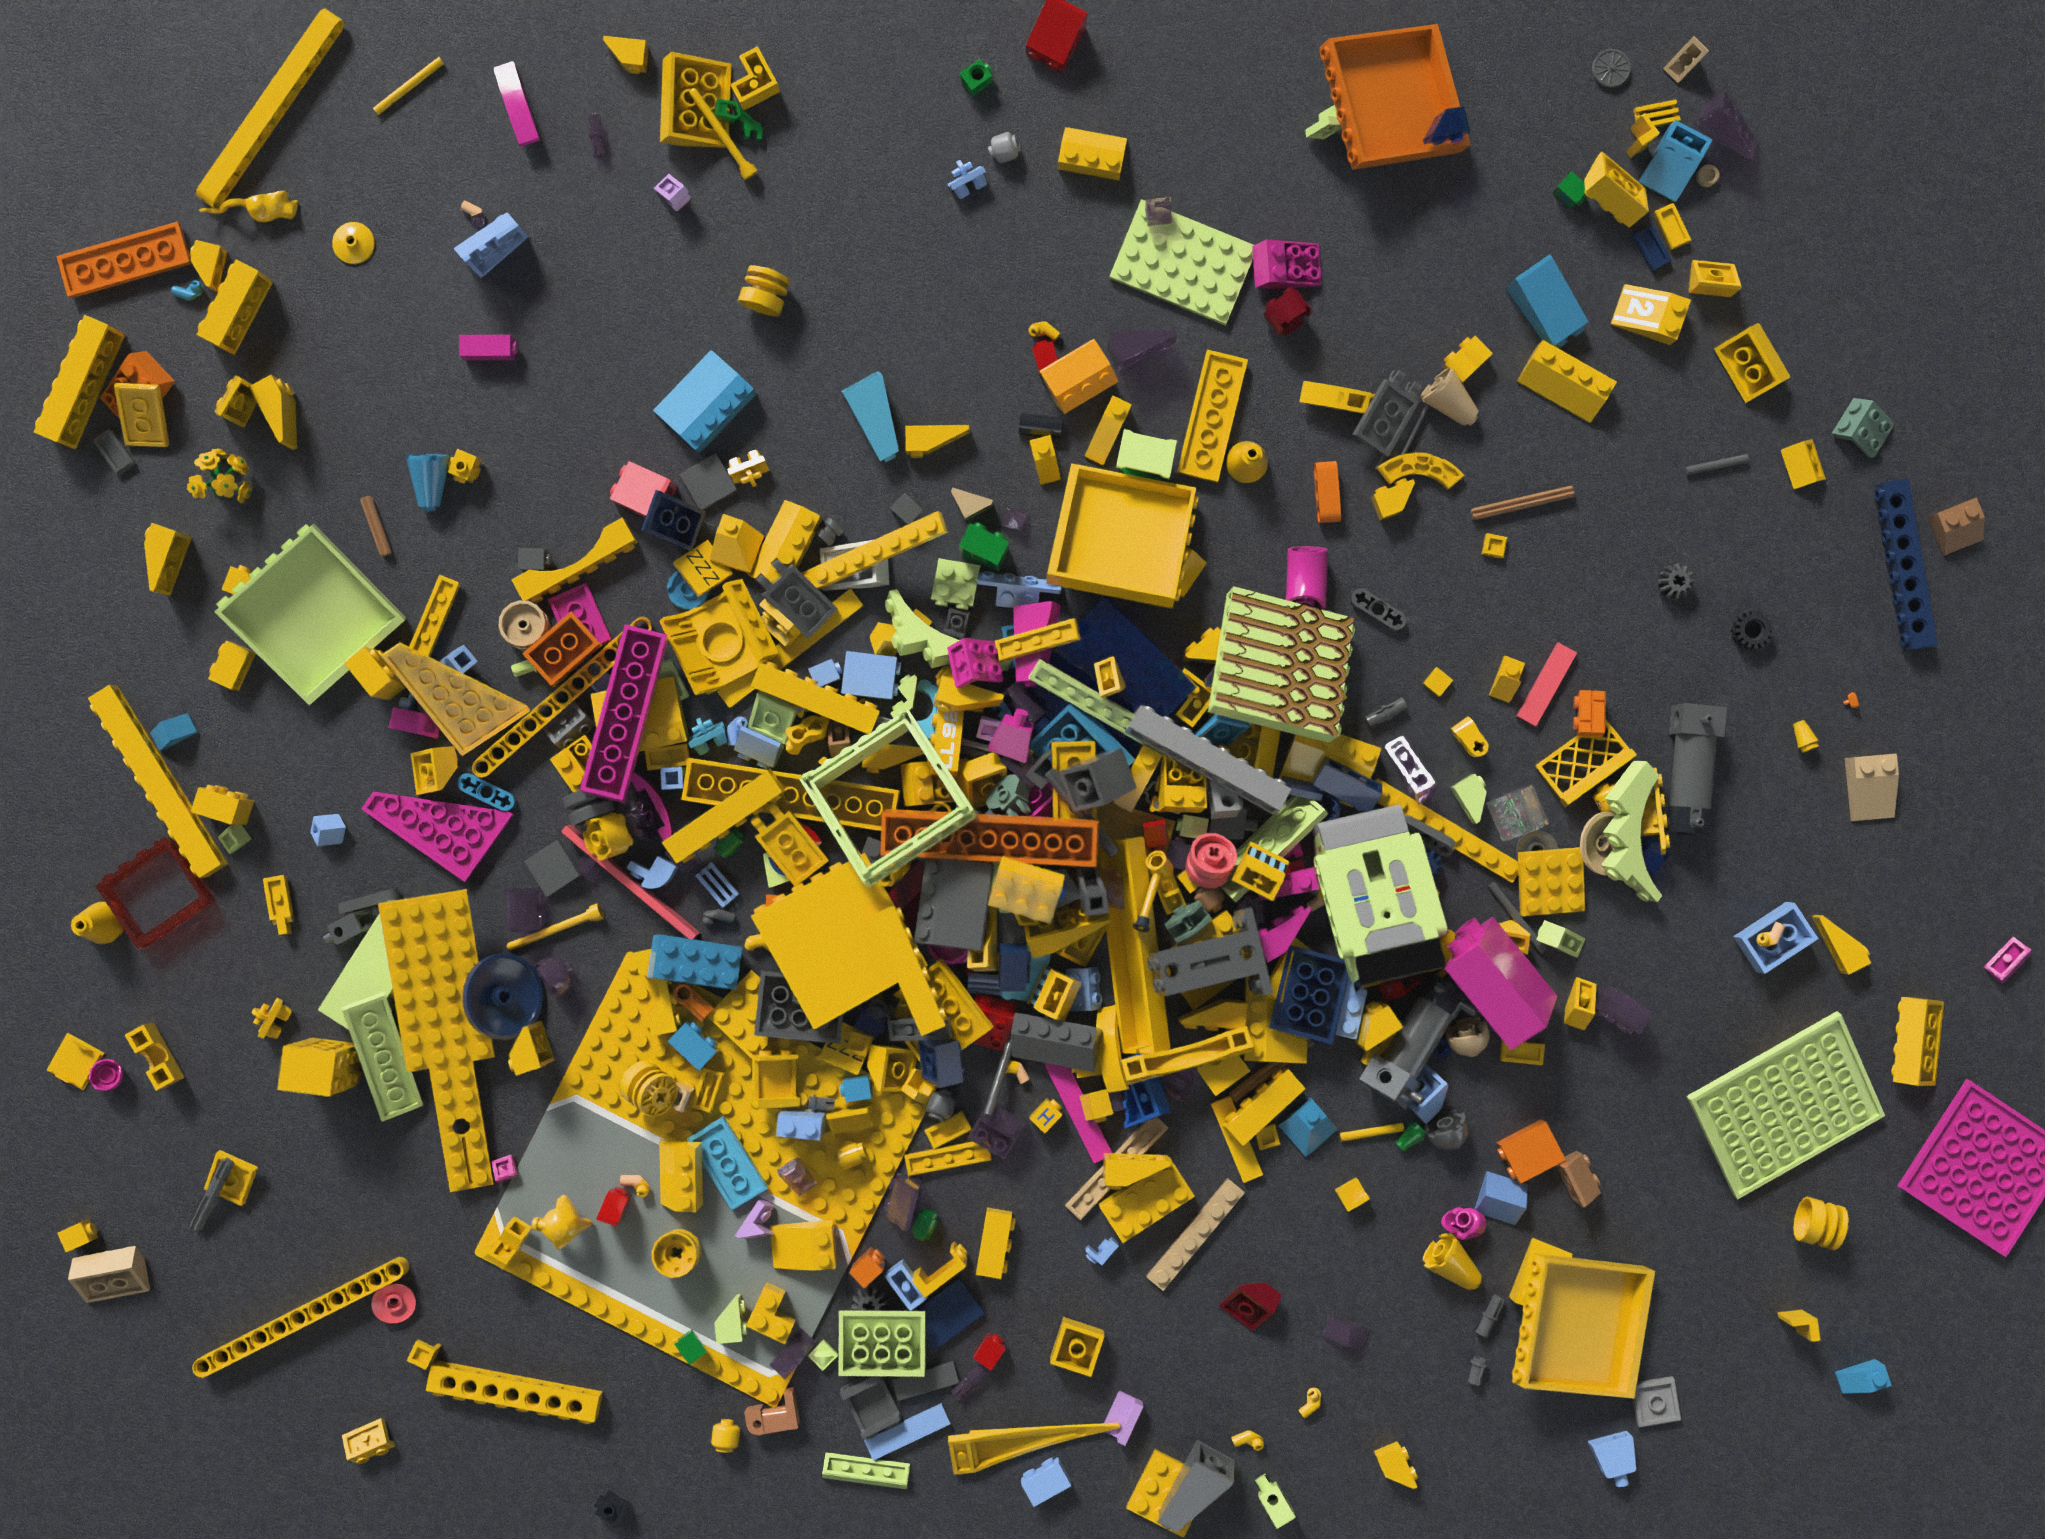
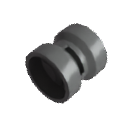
(828, 533)

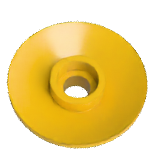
(360, 249)

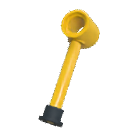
(1160, 869)

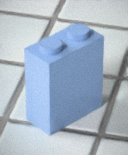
(870, 675)
(801, 1124)

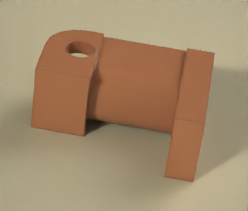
(774, 1418)

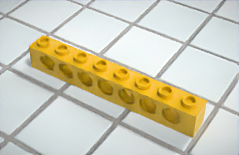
(439, 1386)

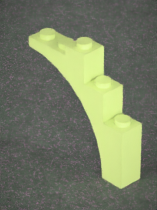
(916, 636)
(1624, 830)

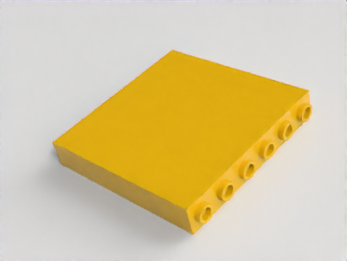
(1122, 536)
(829, 941)
(1583, 1326)

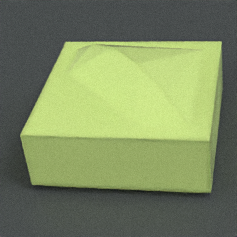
(822, 1354)

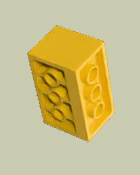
(319, 1067)

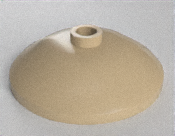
(1592, 852)

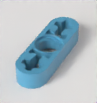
(475, 780)

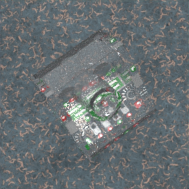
(1517, 813)

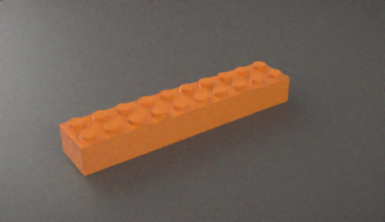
(993, 836)

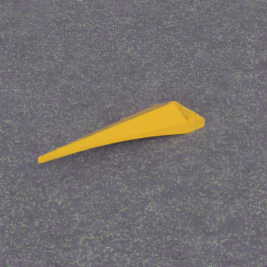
(988, 1447)

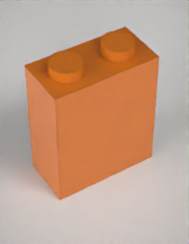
(1530, 1151)

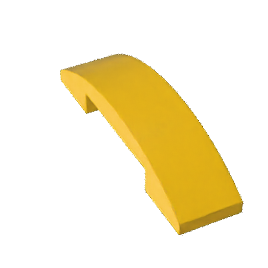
(1109, 1050)

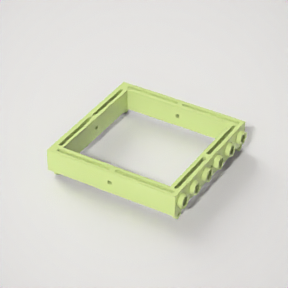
(853, 755)

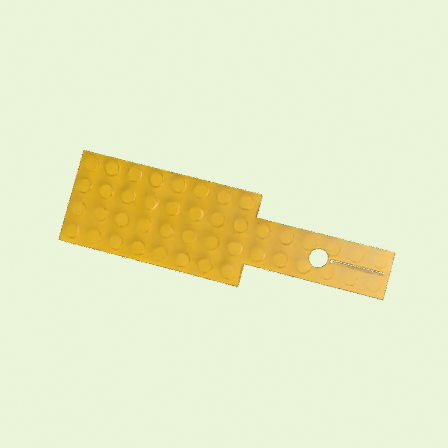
(429, 958)

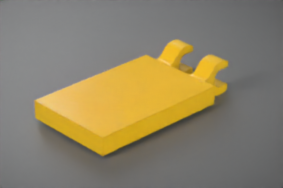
(789, 845)

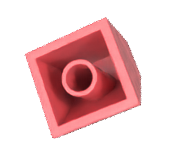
(638, 487)

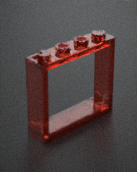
(123, 915)

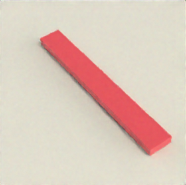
(635, 886)

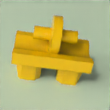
(748, 470)
(1170, 894)
(277, 1010)

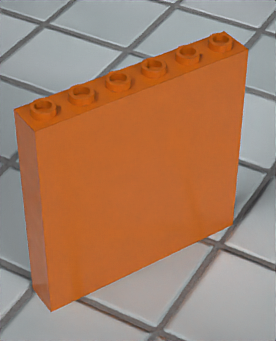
(1389, 93)

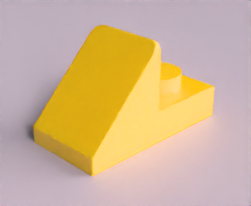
(1507, 679)

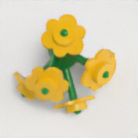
(219, 483)

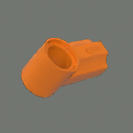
(695, 1002)

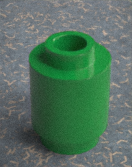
(730, 843)
(924, 1224)

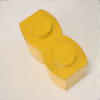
(1468, 358)

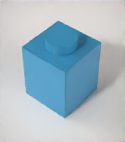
(856, 1088)

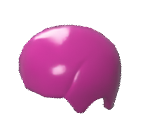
(106, 1075)

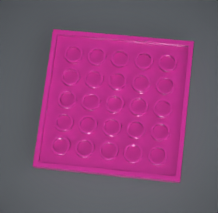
(1981, 1168)

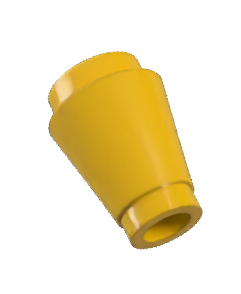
(1805, 737)

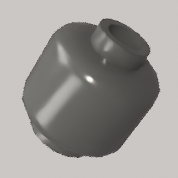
(941, 1105)

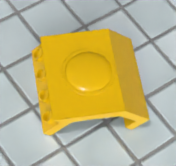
(720, 639)

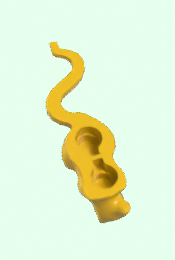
(262, 207)
(808, 731)

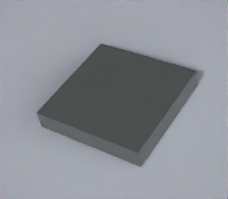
(708, 482)
(553, 867)

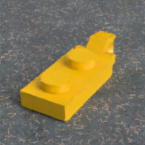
(279, 902)

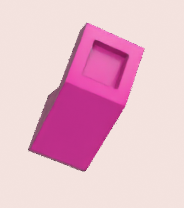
(413, 722)

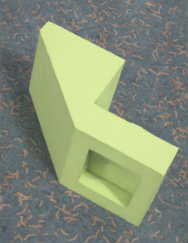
(908, 689)

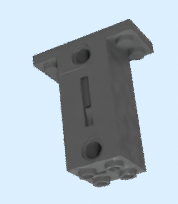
(1214, 961)

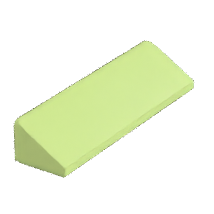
(866, 1470)

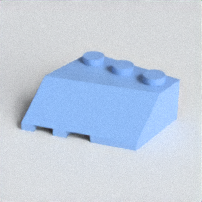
(491, 244)

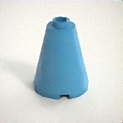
(428, 478)

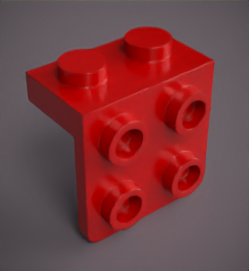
(1001, 1016)

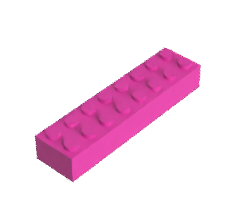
(624, 714)

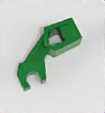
(748, 124)

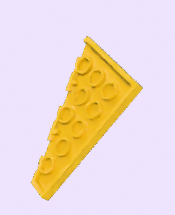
(456, 703)

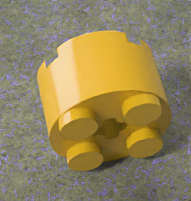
(607, 836)

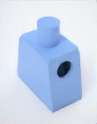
(1615, 1456)

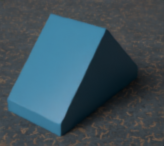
(173, 731)

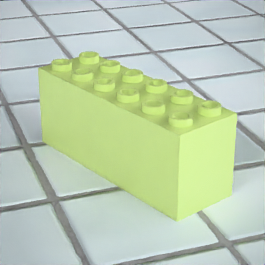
(362, 977)

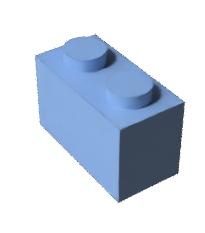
(901, 1280)
(1045, 1481)

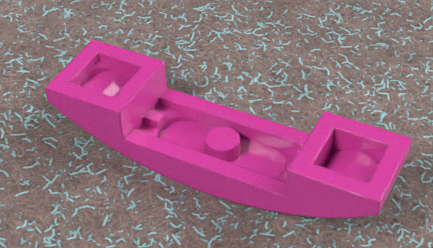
(642, 784)

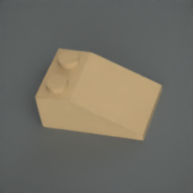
(1872, 786)

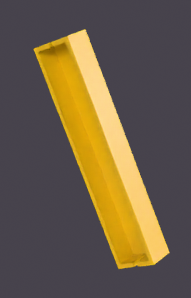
(1138, 1007)

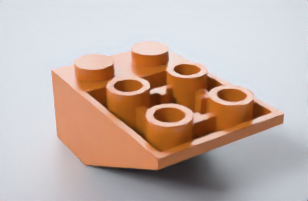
(137, 369)

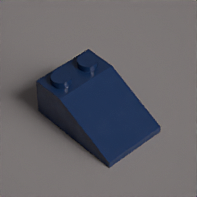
(673, 521)

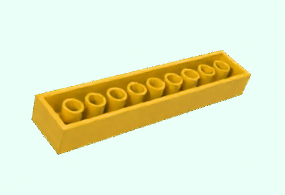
(851, 802)

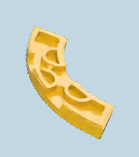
(1421, 464)

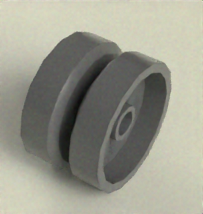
(588, 807)

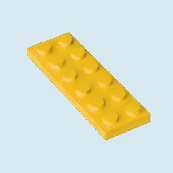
(1212, 416)

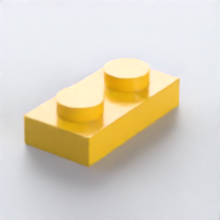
(667, 757)

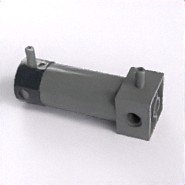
(1693, 767)
(1411, 1047)

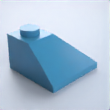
(1307, 1126)

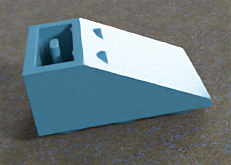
(1675, 160)

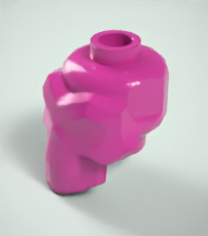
(1464, 1223)

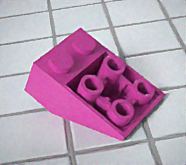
(1286, 264)
(1279, 936)

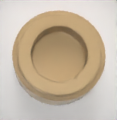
(1707, 175)

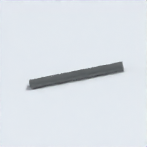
(1516, 916)
(998, 1078)

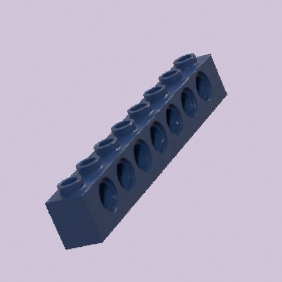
(1912, 555)

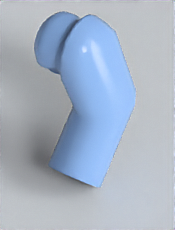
(734, 728)

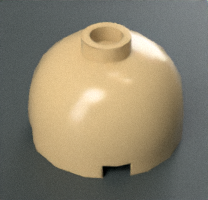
(1468, 1036)

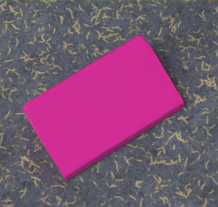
(2008, 960)

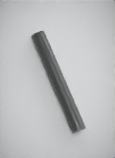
(1716, 464)

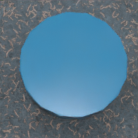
(682, 594)

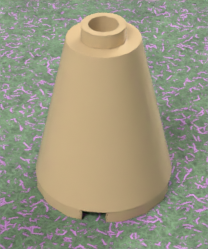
(1451, 398)

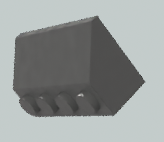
(1055, 1042)

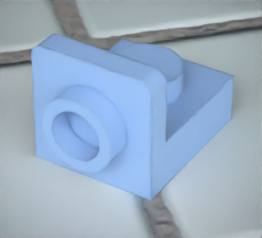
(1106, 1248)

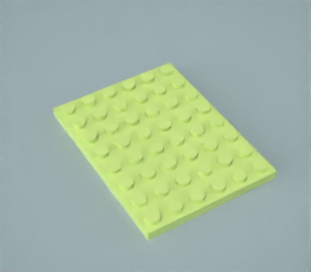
(1786, 1105)

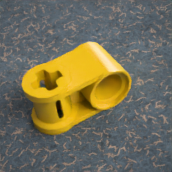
(1467, 734)

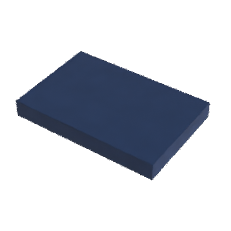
(949, 1313)

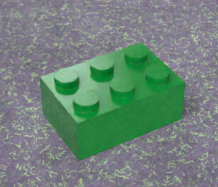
(984, 546)

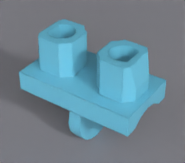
(699, 739)

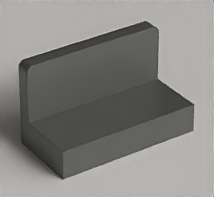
(1039, 769)

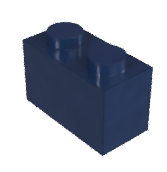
(1013, 967)

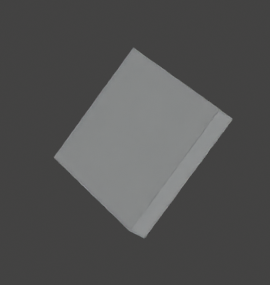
(1656, 1402)

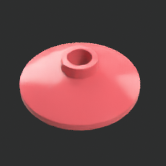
(393, 1311)

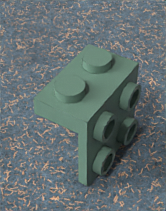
(1864, 425)

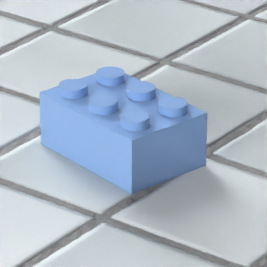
(1793, 939)

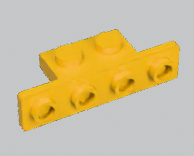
(1652, 819)

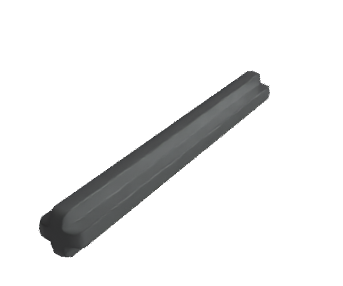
(1104, 839)

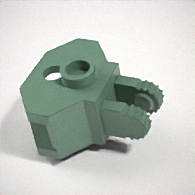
(1011, 798)
(1187, 921)

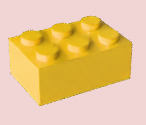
(374, 674)
(1026, 890)

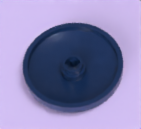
(502, 996)

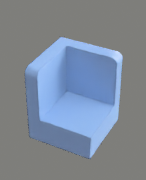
(327, 829)

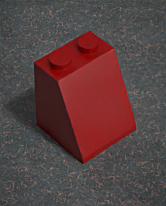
(1056, 33)

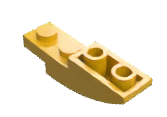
(1335, 397)

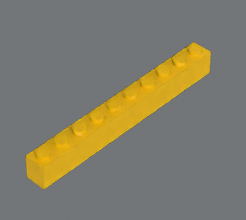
(157, 780)

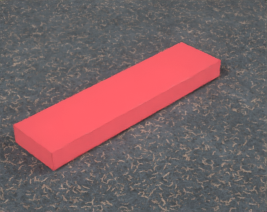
(1546, 684)

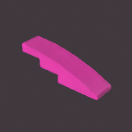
(516, 104)

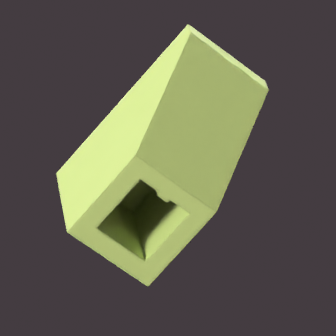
(730, 1324)

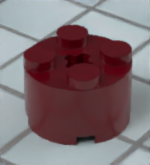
(1287, 312)

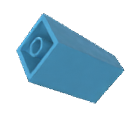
(1548, 302)

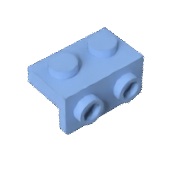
(1088, 995)

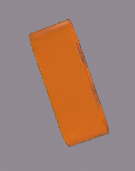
(1327, 492)

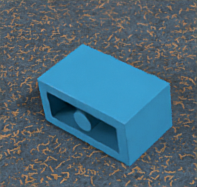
(694, 1045)

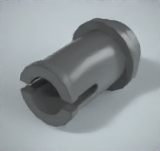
(821, 1103)
(1477, 1369)

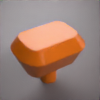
(1853, 701)

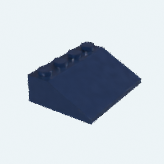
(1311, 996)

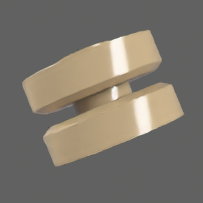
(514, 620)

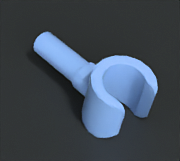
(407, 703)

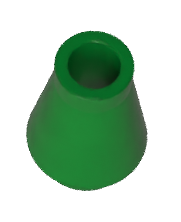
(1412, 1135)

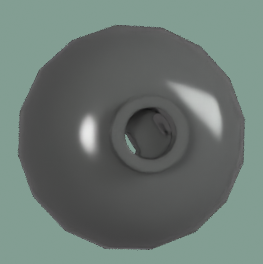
(1448, 1130)

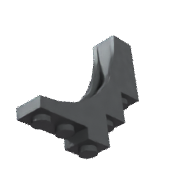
(1091, 890)

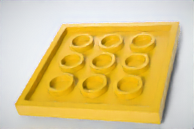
(966, 1017)

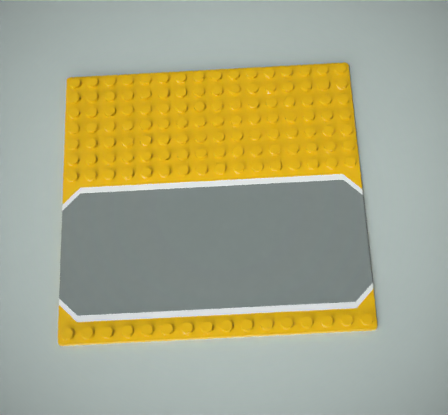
(598, 1136)

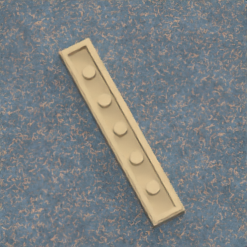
(1095, 1188)

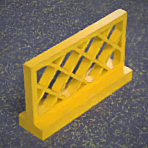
(1593, 778)

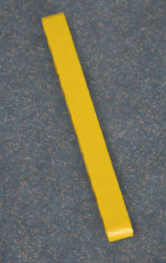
(270, 108)
(552, 701)
(292, 1321)

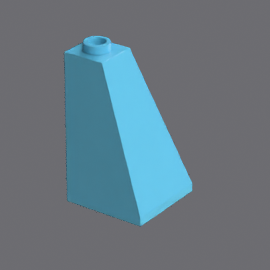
(871, 408)

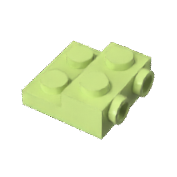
(955, 584)

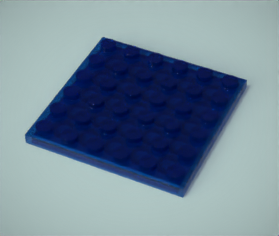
(1146, 670)

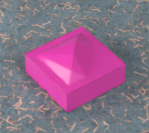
(504, 1168)

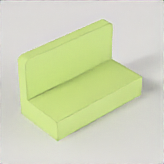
(1326, 126)

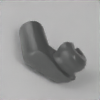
(718, 914)

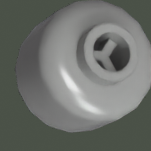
(1004, 147)

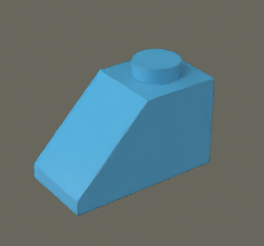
(1863, 1377)

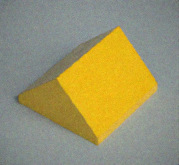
(1714, 279)

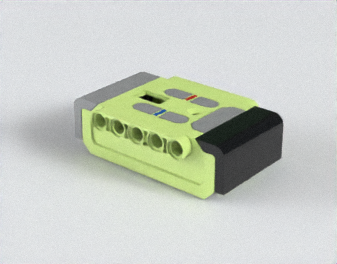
(1379, 898)

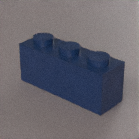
(1347, 785)

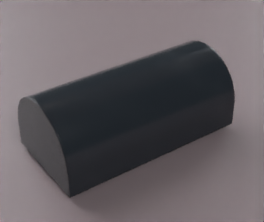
(1040, 425)

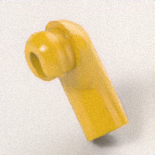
(754, 942)
(1250, 1438)

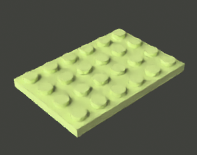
(1184, 264)

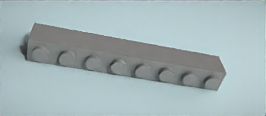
(1208, 760)

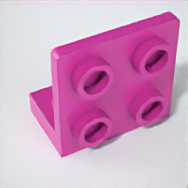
(974, 661)

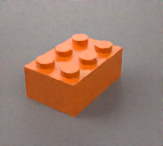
(562, 649)

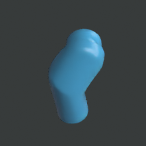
(193, 291)

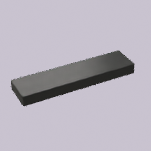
(1408, 433)

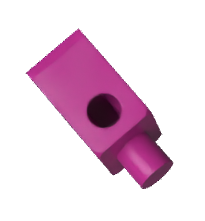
(1013, 736)

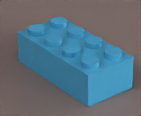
(694, 962)

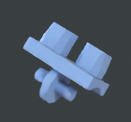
(975, 175)

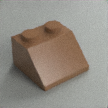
(1958, 526)
(1578, 1178)

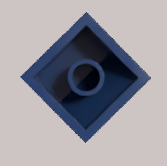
(941, 1061)

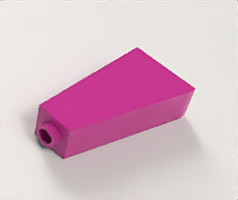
(1026, 619)

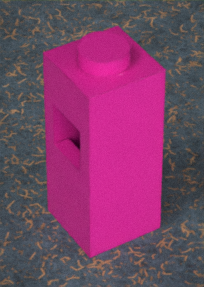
(487, 347)

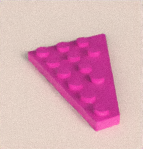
(444, 831)

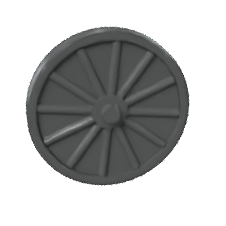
(1611, 68)

